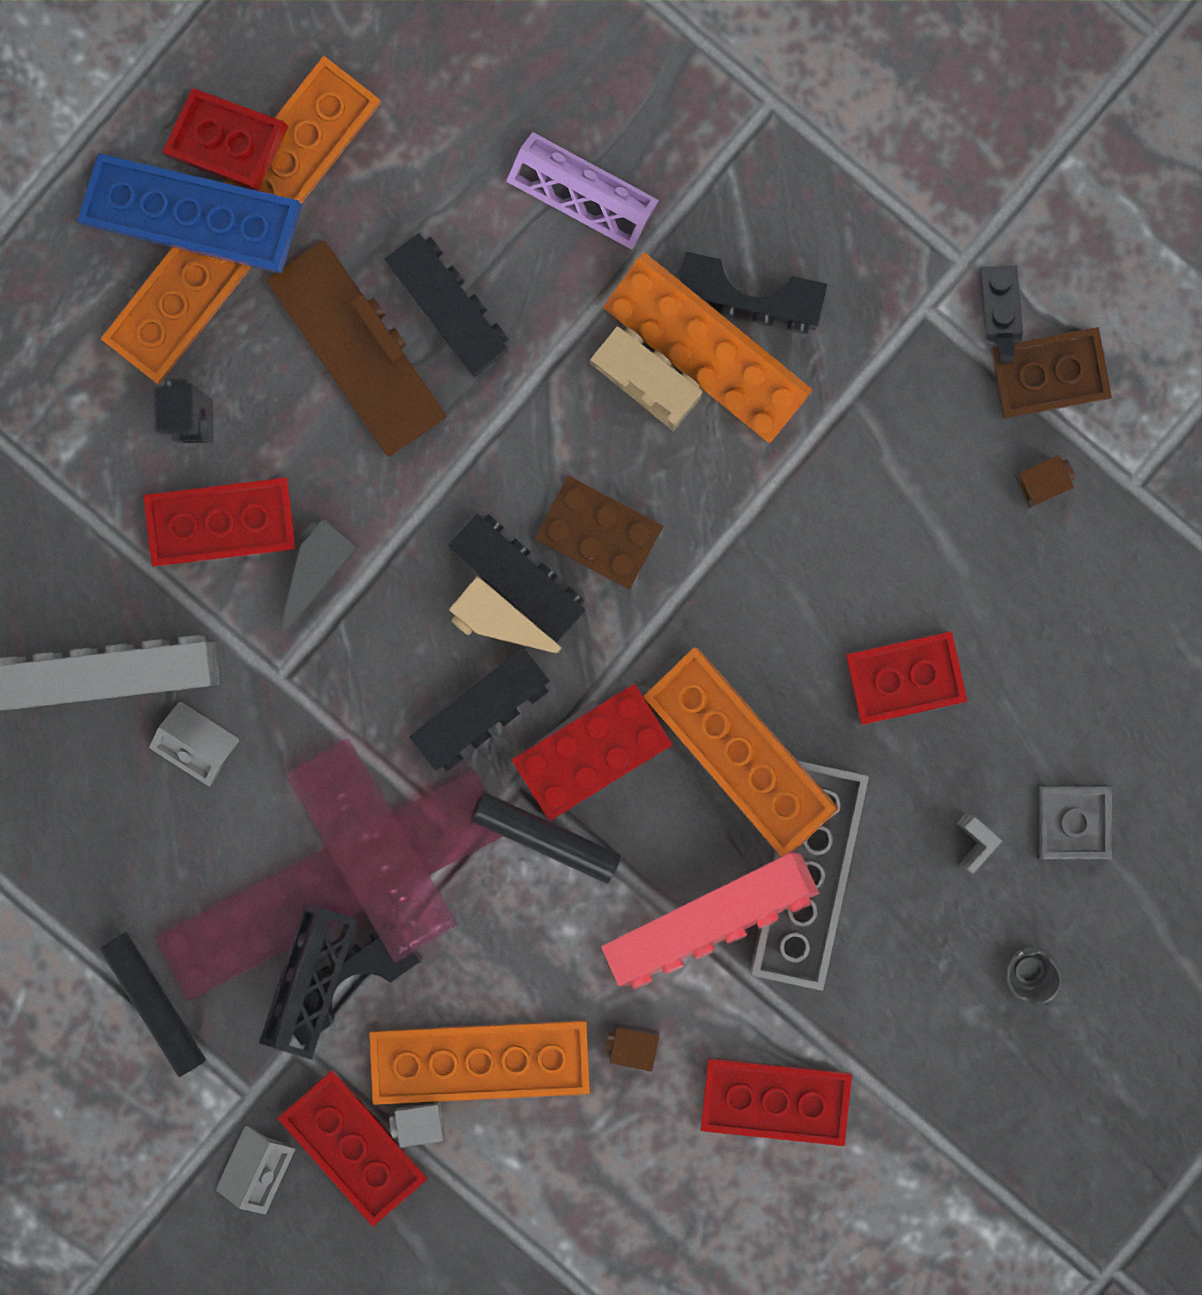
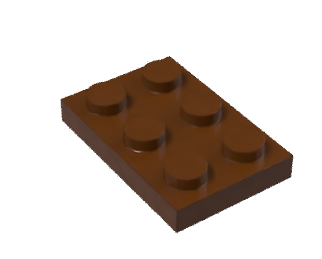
(1052, 373)
(598, 532)

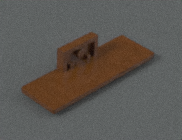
(357, 348)

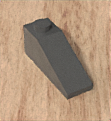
(317, 564)

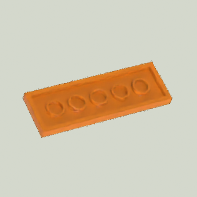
(707, 347)
(740, 752)
(479, 1062)

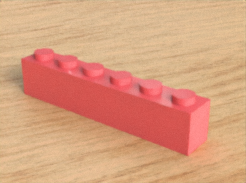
(709, 920)

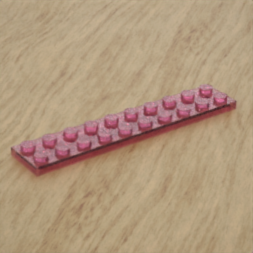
(265, 916)

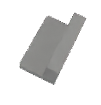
(193, 743)
(985, 839)
(254, 1171)

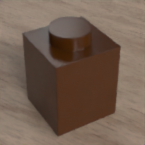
(1046, 480)
(632, 1046)

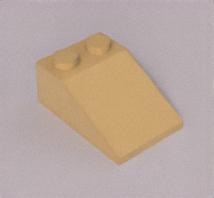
(490, 615)

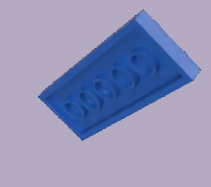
(190, 213)

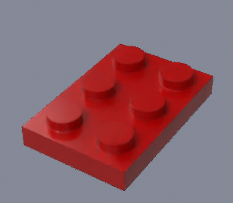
(225, 139)
(906, 678)

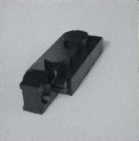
(1002, 309)

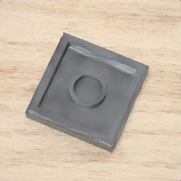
(1074, 822)

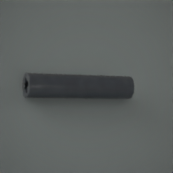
(545, 837)
(152, 1004)

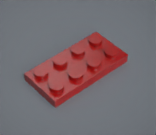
(220, 522)
(592, 752)
(776, 1101)
(352, 1148)

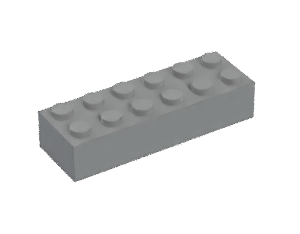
(108, 675)
(801, 942)

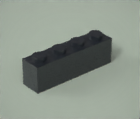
(447, 305)
(516, 577)
(479, 709)

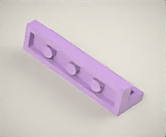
(583, 179)

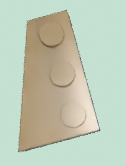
(647, 377)

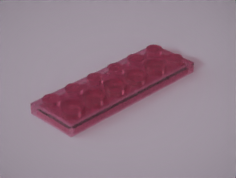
(372, 850)

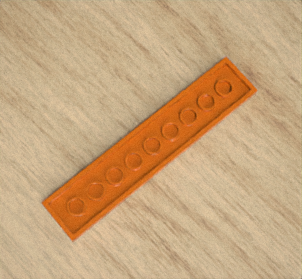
(192, 286)

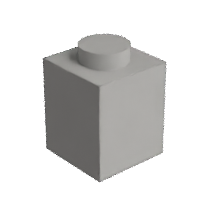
(418, 1124)

